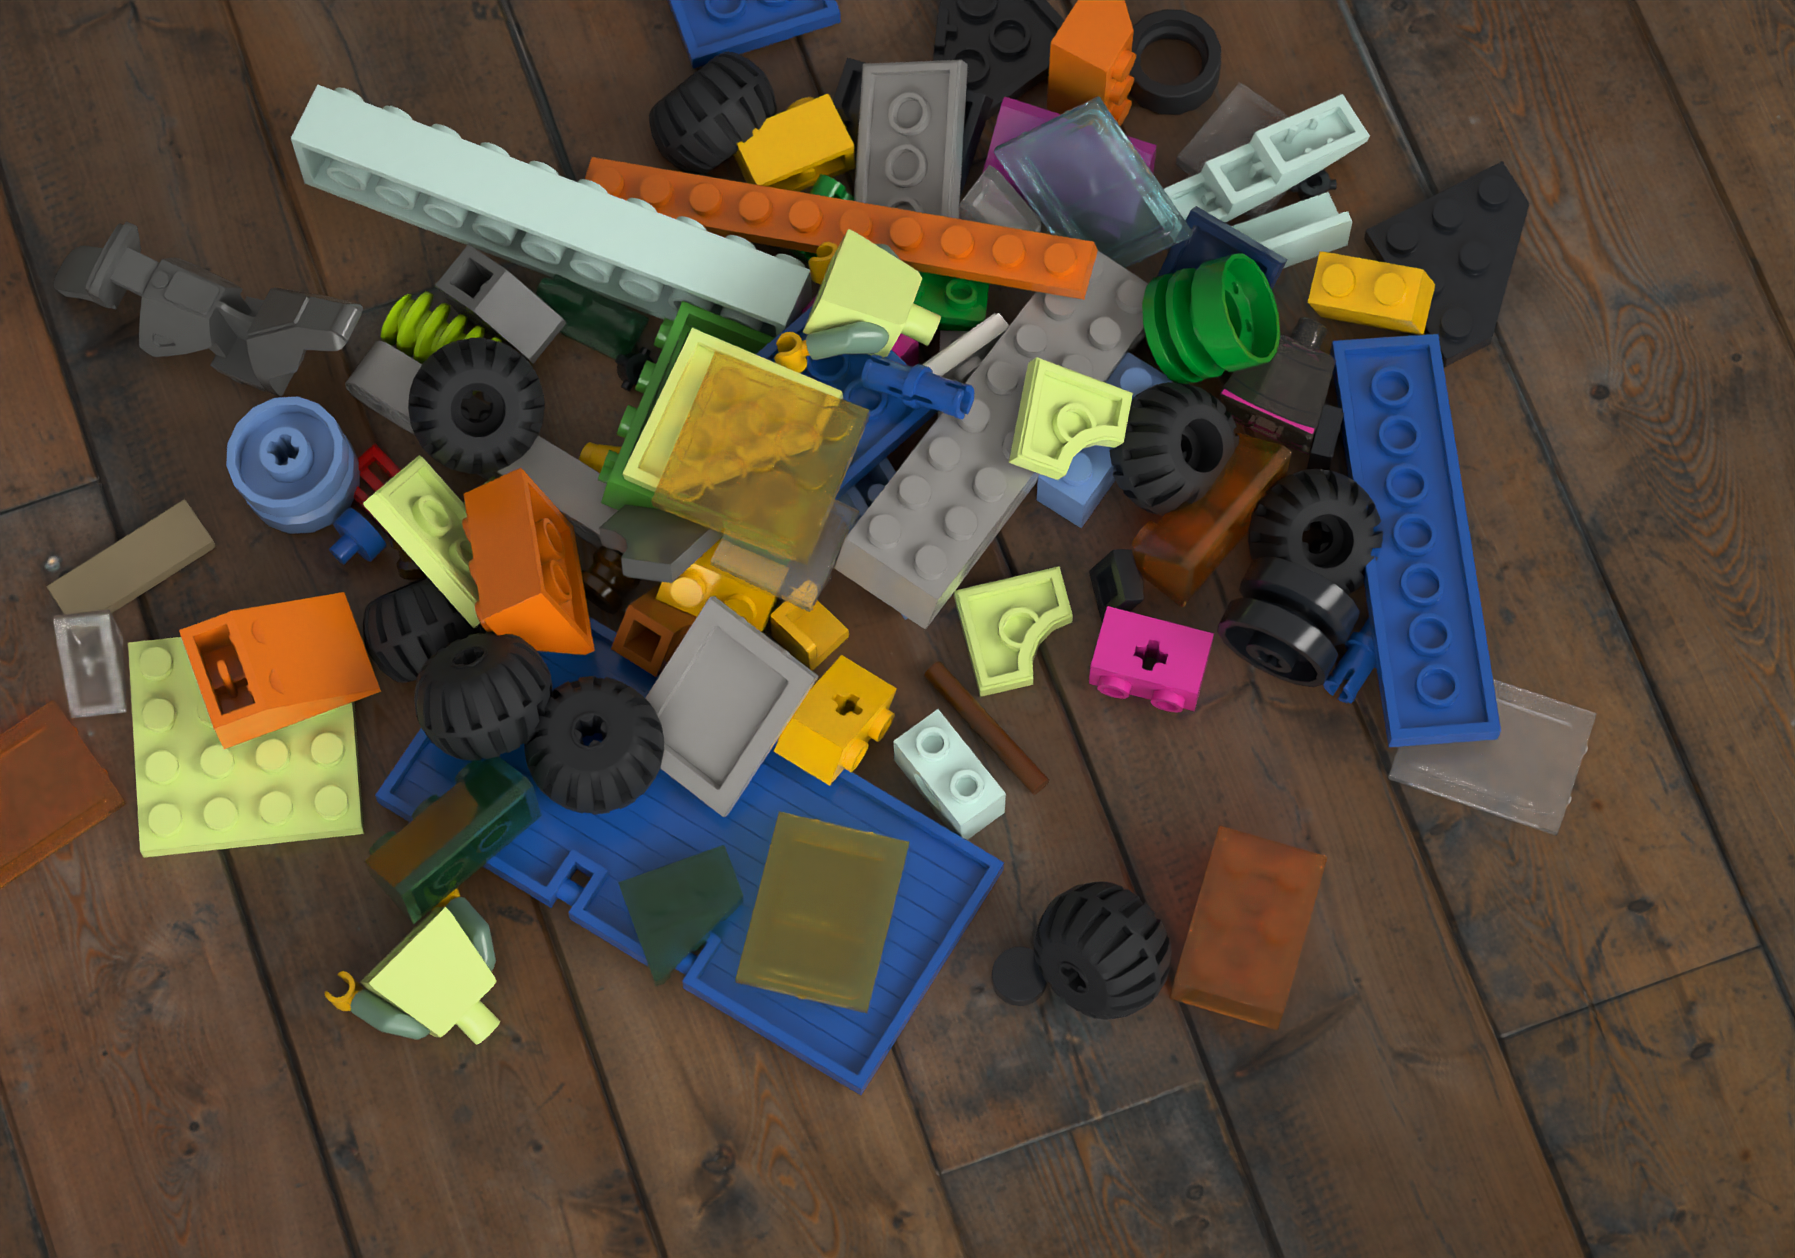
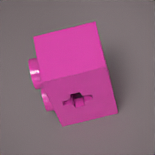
(1131, 638)

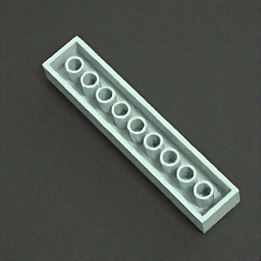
(540, 217)

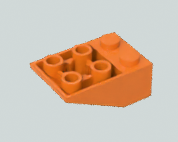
(278, 665)

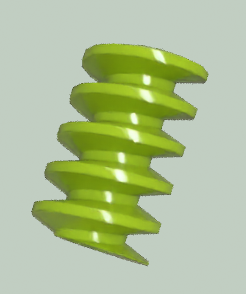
(423, 332)

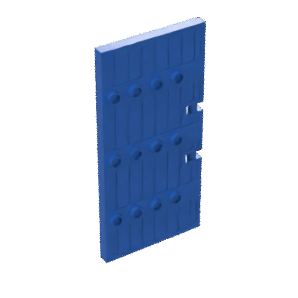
(935, 902)

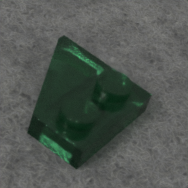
(680, 907)

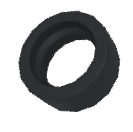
(1187, 28)

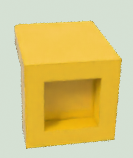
(806, 634)

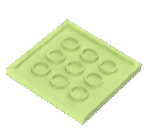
(259, 792)

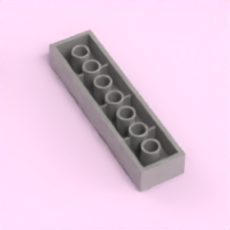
(958, 479)

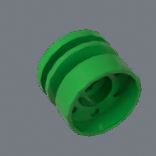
(1211, 319)

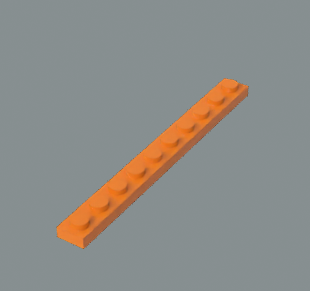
(807, 220)

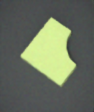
(1063, 415)
(1008, 623)

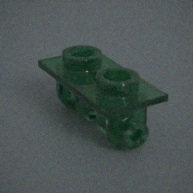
(592, 317)

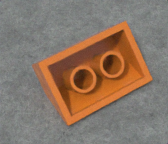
(1092, 58)
(526, 566)

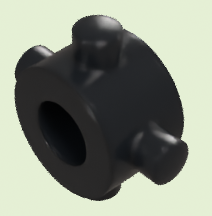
(1315, 185)
(631, 366)

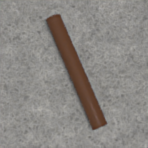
(986, 727)

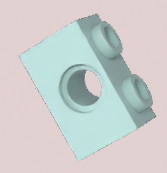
(949, 776)

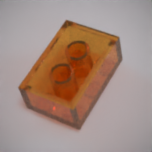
(1248, 927)

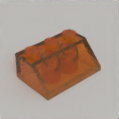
(1197, 537)

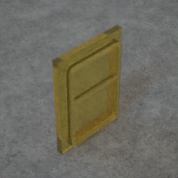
(822, 912)

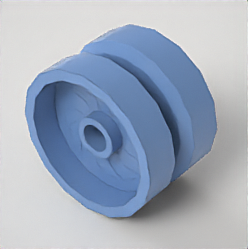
(293, 464)

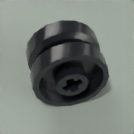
(1288, 621)

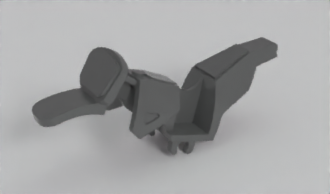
(198, 310)

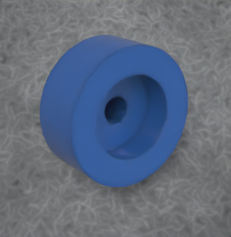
(356, 537)

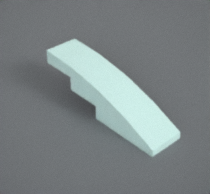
(1271, 161)

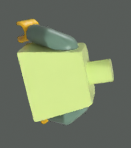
(859, 306)
(430, 978)

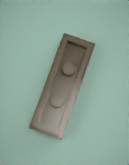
(134, 563)

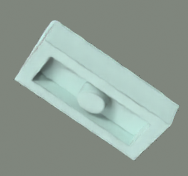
(1301, 229)

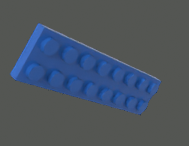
(1425, 579)

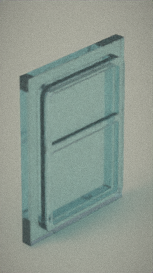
(1093, 185)

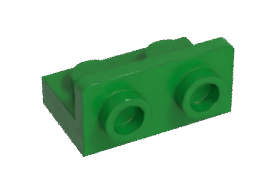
(957, 300)

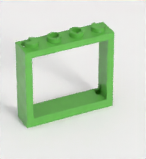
(651, 382)

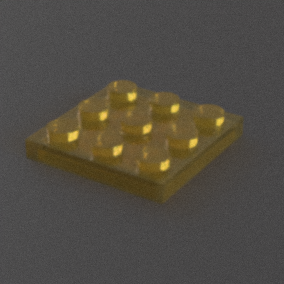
(761, 458)

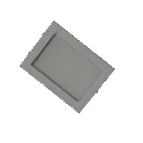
(725, 704)

